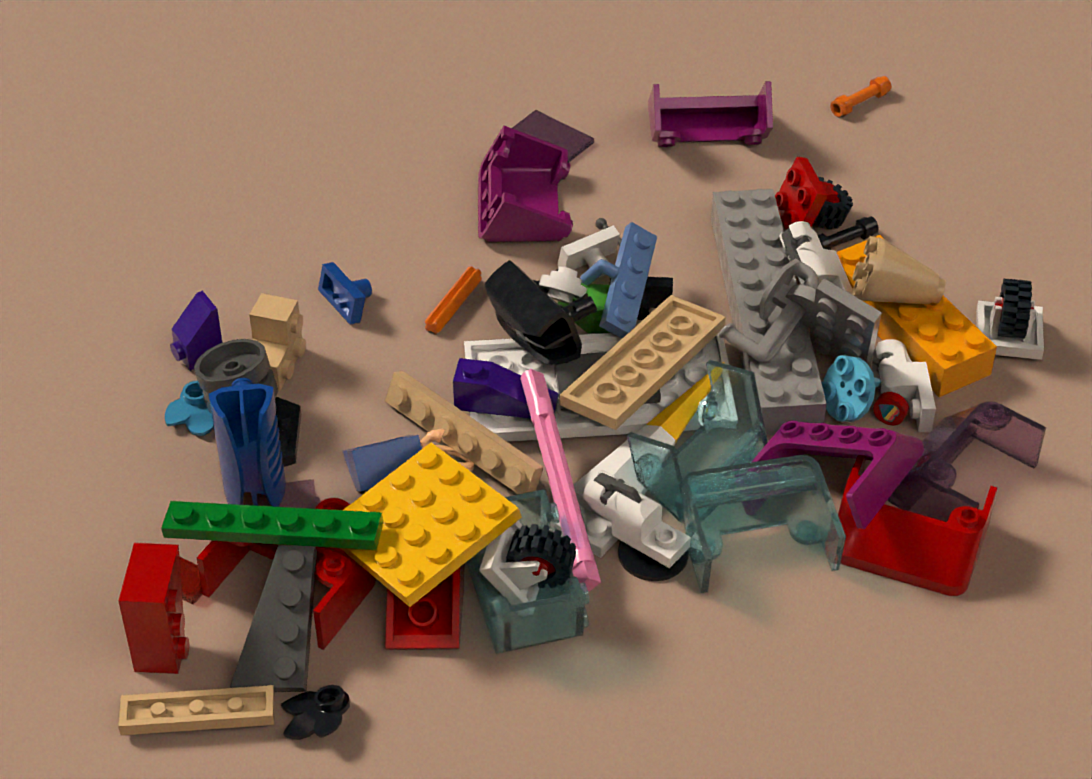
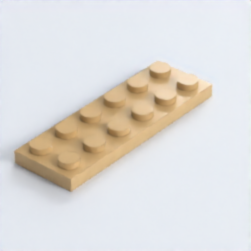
(642, 362)

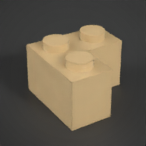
(278, 327)

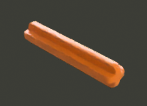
(453, 300)

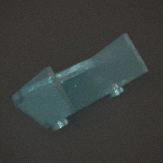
(728, 435)
(759, 497)

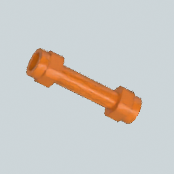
(843, 105)

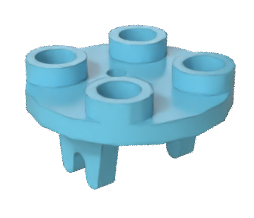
(849, 388)

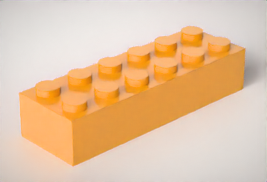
(932, 334)

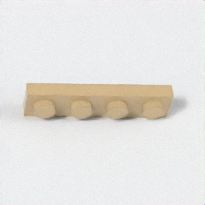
(197, 710)

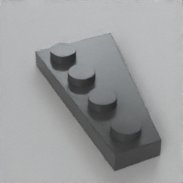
(281, 628)

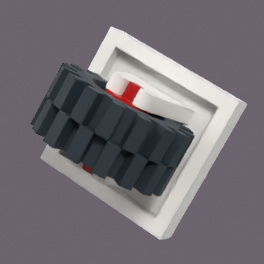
(1013, 321)
(527, 560)

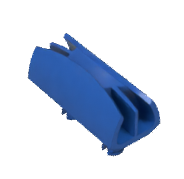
(248, 441)

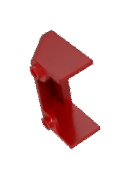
(916, 546)
(334, 569)

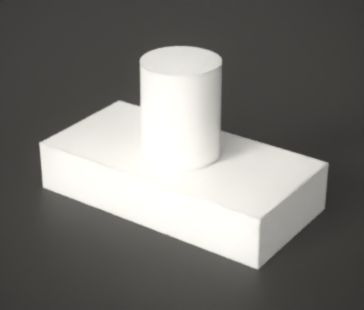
(589, 249)

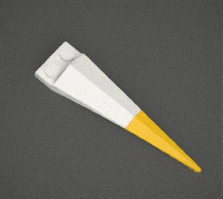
(664, 428)

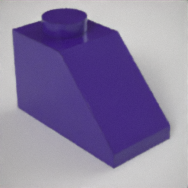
(196, 330)

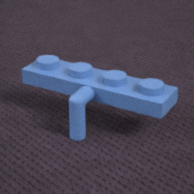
(627, 280)

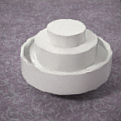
(563, 285)

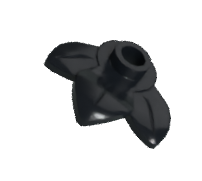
(316, 712)

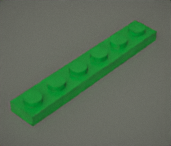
(273, 525)

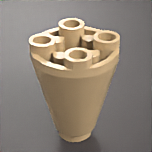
(895, 276)

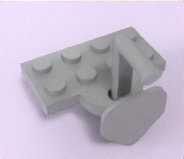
(835, 318)

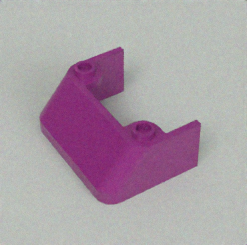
(710, 118)

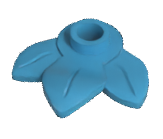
(190, 410)

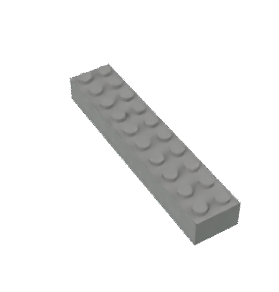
(750, 256)

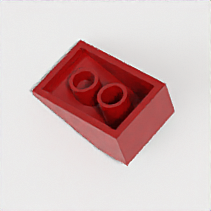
(431, 621)

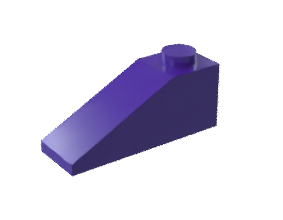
(491, 389)

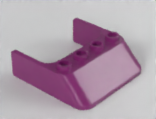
(890, 453)

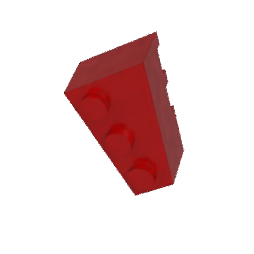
(154, 609)

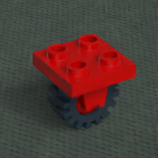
(811, 198)

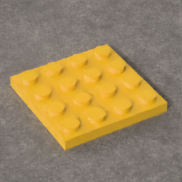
(432, 522)

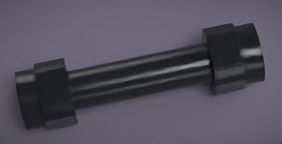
(864, 228)

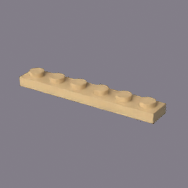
(464, 434)

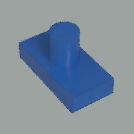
(342, 293)

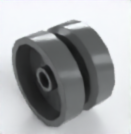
(231, 361)

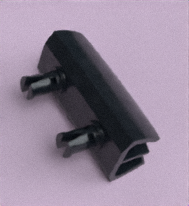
(534, 317)

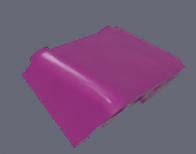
(521, 190)

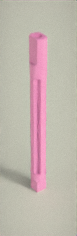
(559, 476)

